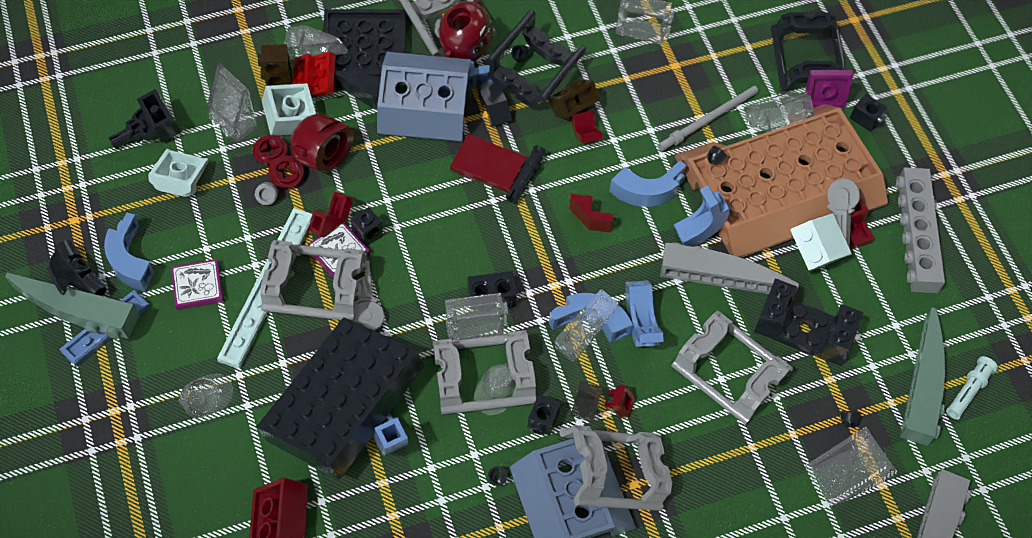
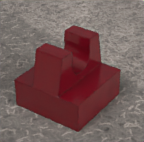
(622, 401)

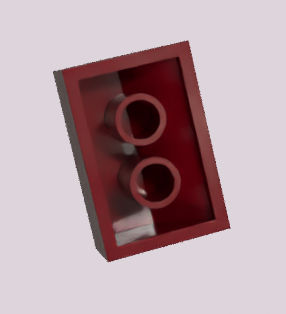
(279, 510)

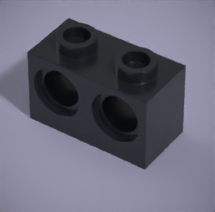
(493, 284)

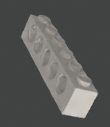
(920, 230)

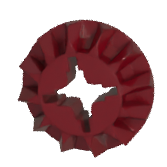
(261, 145)
(280, 164)

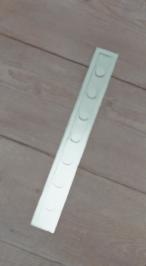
(251, 315)

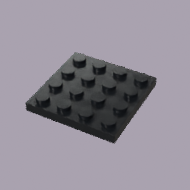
(367, 36)

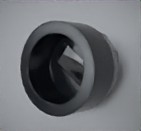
(519, 50)
(716, 155)
(850, 418)
(491, 476)

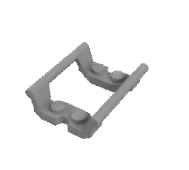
(425, 10)
(344, 285)
(450, 376)
(757, 386)
(595, 467)

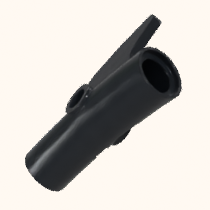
(70, 269)

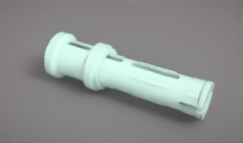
(976, 379)

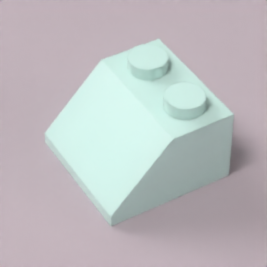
(286, 107)
(820, 242)

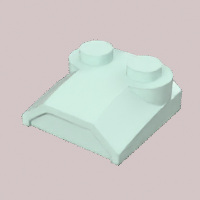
(177, 173)

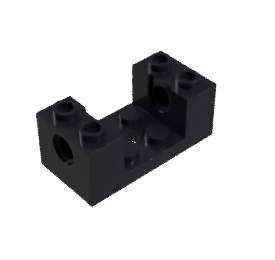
(829, 334)

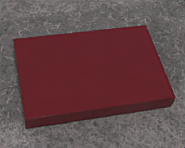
(488, 163)

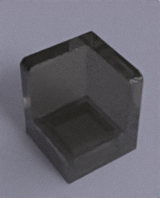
(586, 401)

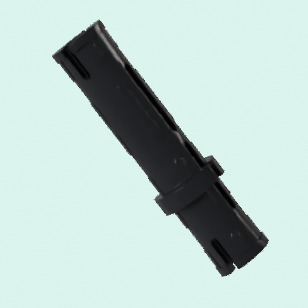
(530, 167)

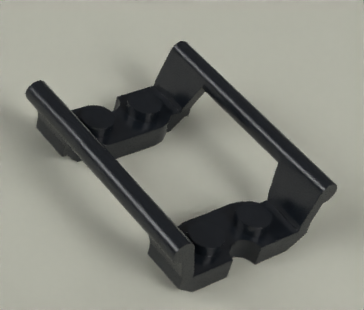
(800, 23)
(539, 43)

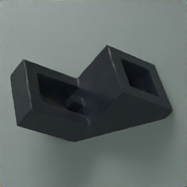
(495, 102)

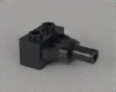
(148, 122)

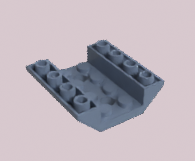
(420, 109)
(550, 494)

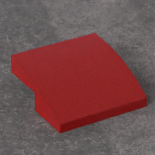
(316, 72)

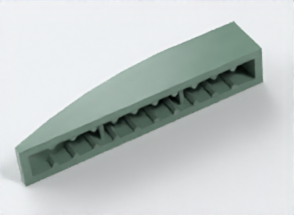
(79, 307)
(927, 385)

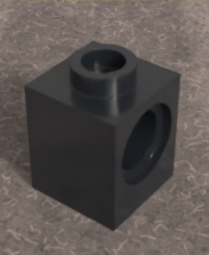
(868, 112)
(367, 226)
(545, 406)

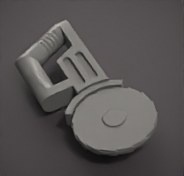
(843, 197)
(366, 307)

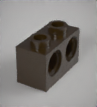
(275, 65)
(574, 98)

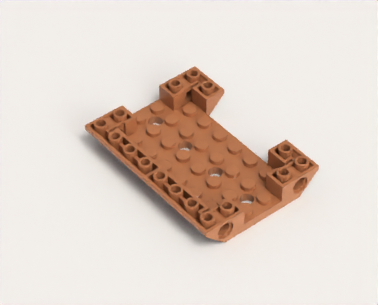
(796, 193)

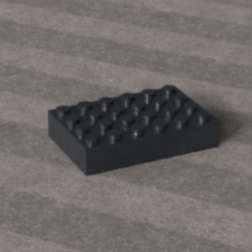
(341, 397)

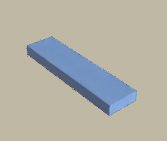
(87, 343)

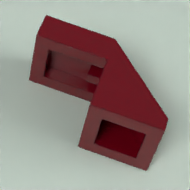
(584, 126)
(592, 220)
(325, 222)
(859, 231)

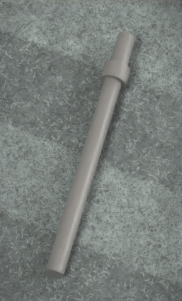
(678, 136)

